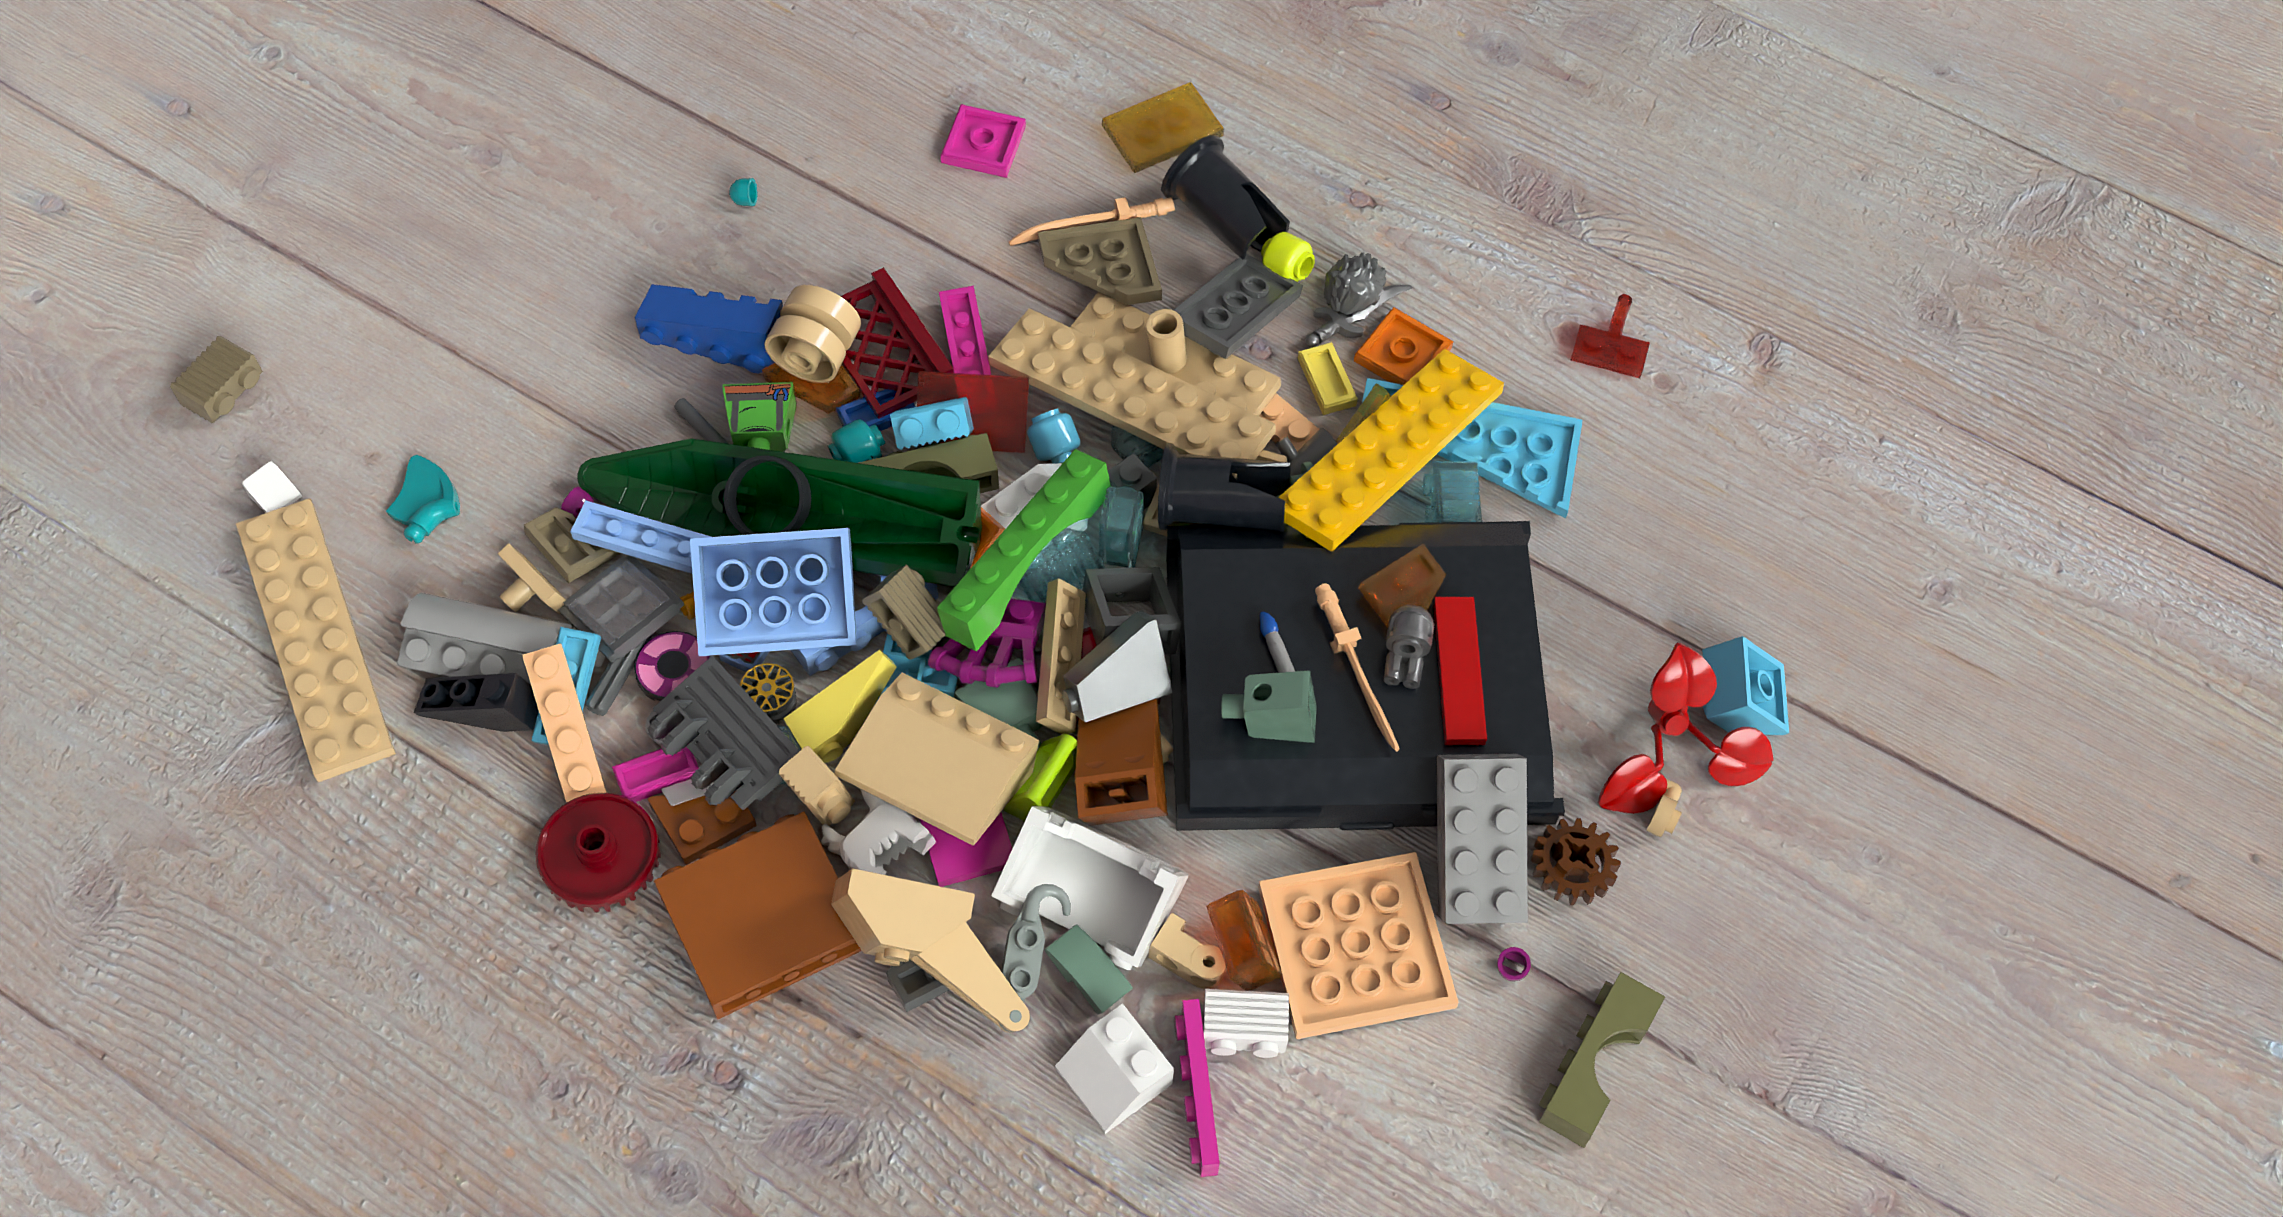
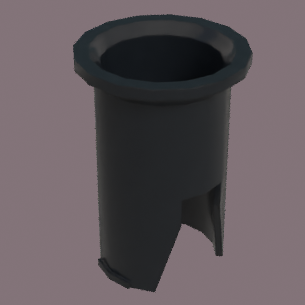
(1223, 197)
(1206, 492)

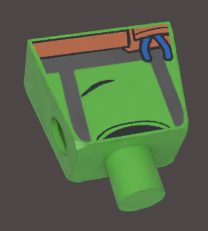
(760, 414)

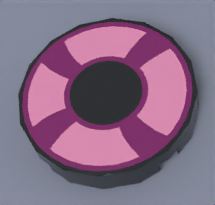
(666, 662)

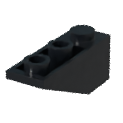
(480, 701)

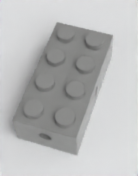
(1482, 838)

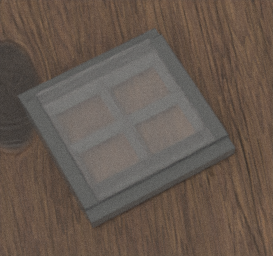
(621, 606)

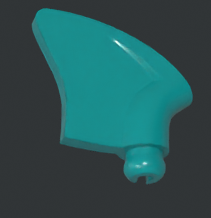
(424, 499)

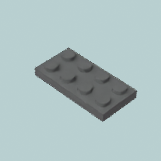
(1236, 305)

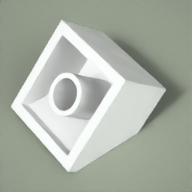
(1115, 1068)

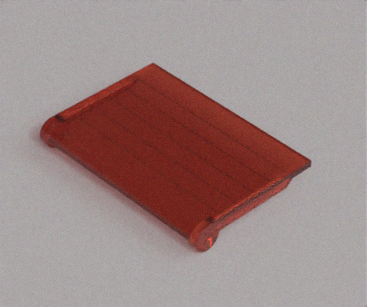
(995, 404)

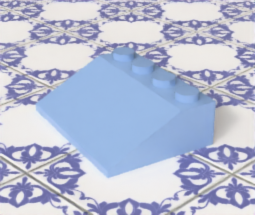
(773, 591)

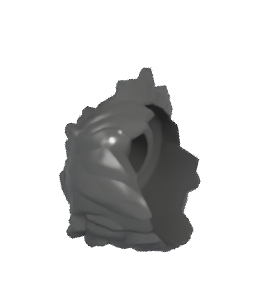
(1354, 283)

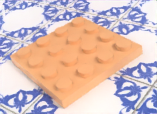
(1357, 945)

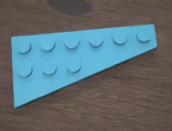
(1517, 450)

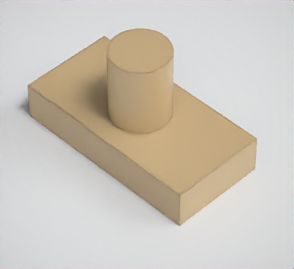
(529, 582)

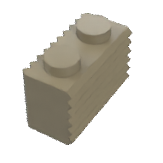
(216, 379)
(906, 611)

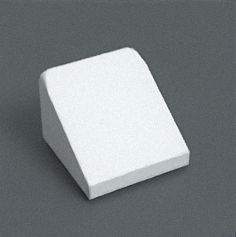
(270, 488)

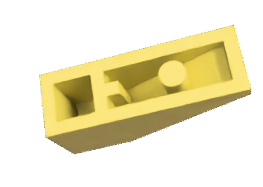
(838, 712)

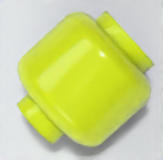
(1288, 256)

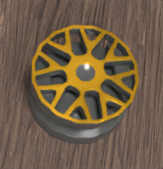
(771, 690)

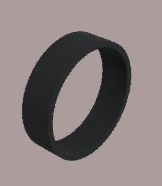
(737, 475)

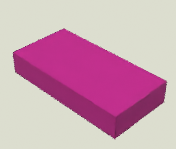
(653, 772)

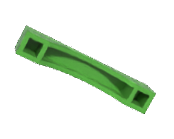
(981, 596)

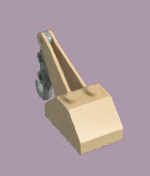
(929, 926)

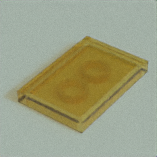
(1161, 126)

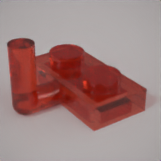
(1610, 348)

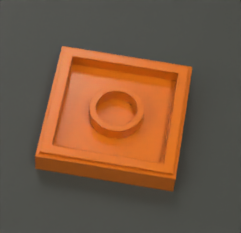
(1400, 347)

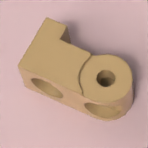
(1186, 956)

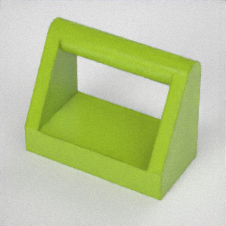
(1051, 772)

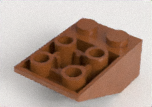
(1121, 767)

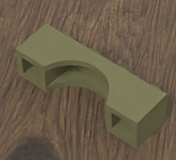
(962, 458)
(1579, 1101)

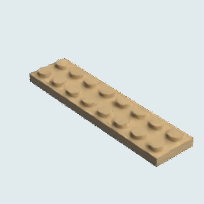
(1128, 391)
(315, 640)

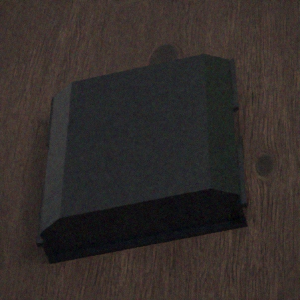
(1350, 772)

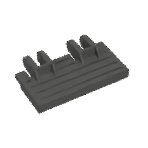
(735, 737)

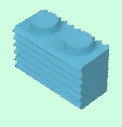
(932, 423)

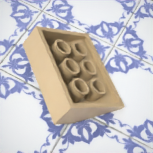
(938, 758)

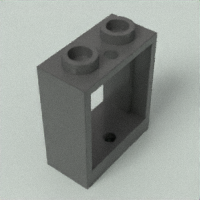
(1135, 585)

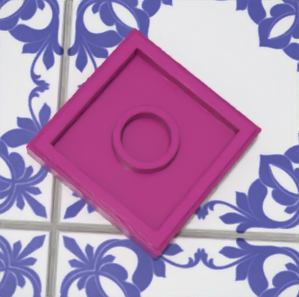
(983, 140)

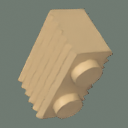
(817, 787)

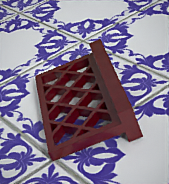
(912, 337)

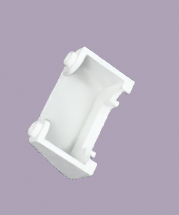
(1112, 887)

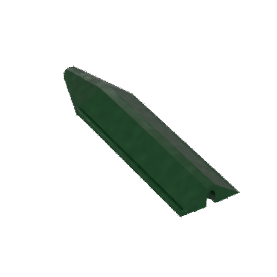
(890, 512)

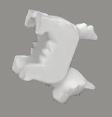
(878, 837)

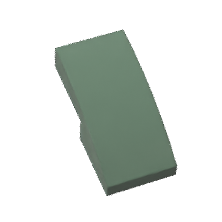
(1089, 968)

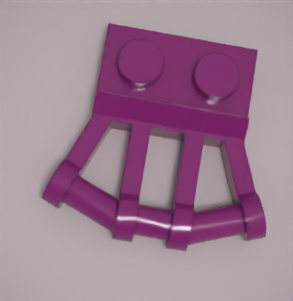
(1018, 629)

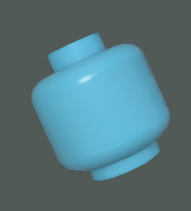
(1053, 436)

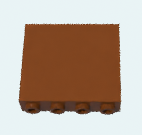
(757, 913)

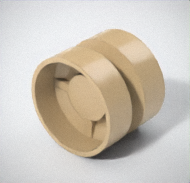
(813, 333)

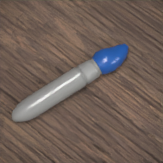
(1269, 630)

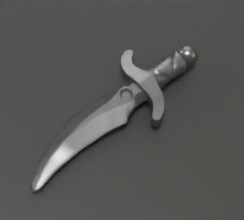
(1340, 322)

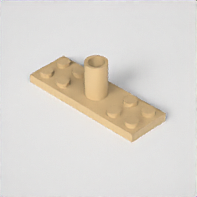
(1162, 344)

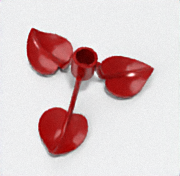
(1684, 682)

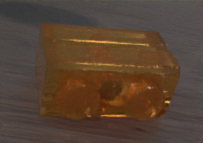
(1244, 940)

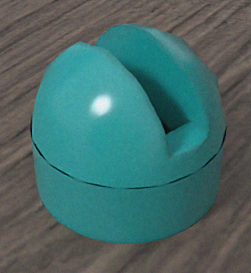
(744, 192)

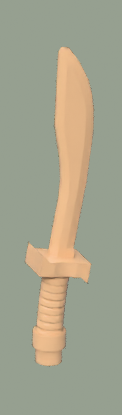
(1120, 212)
(1344, 641)

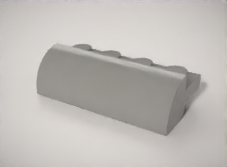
(470, 638)

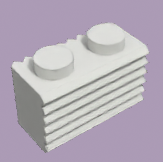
(1245, 1022)

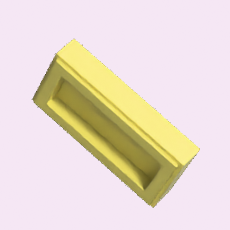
(1327, 378)

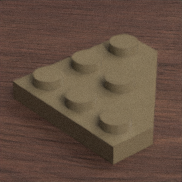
(1106, 258)

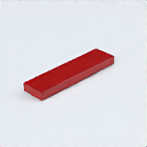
(1459, 671)

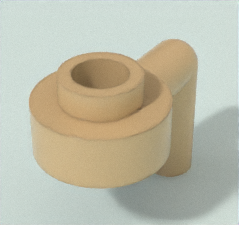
(1666, 815)

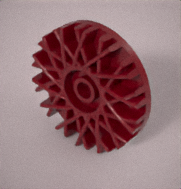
(601, 875)

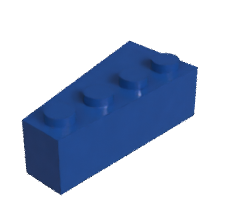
(709, 325)

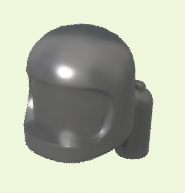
(1408, 641)

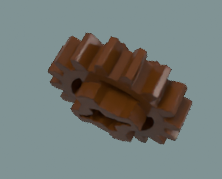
(1577, 846)

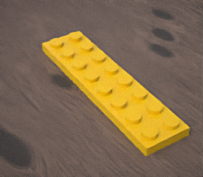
(1388, 449)

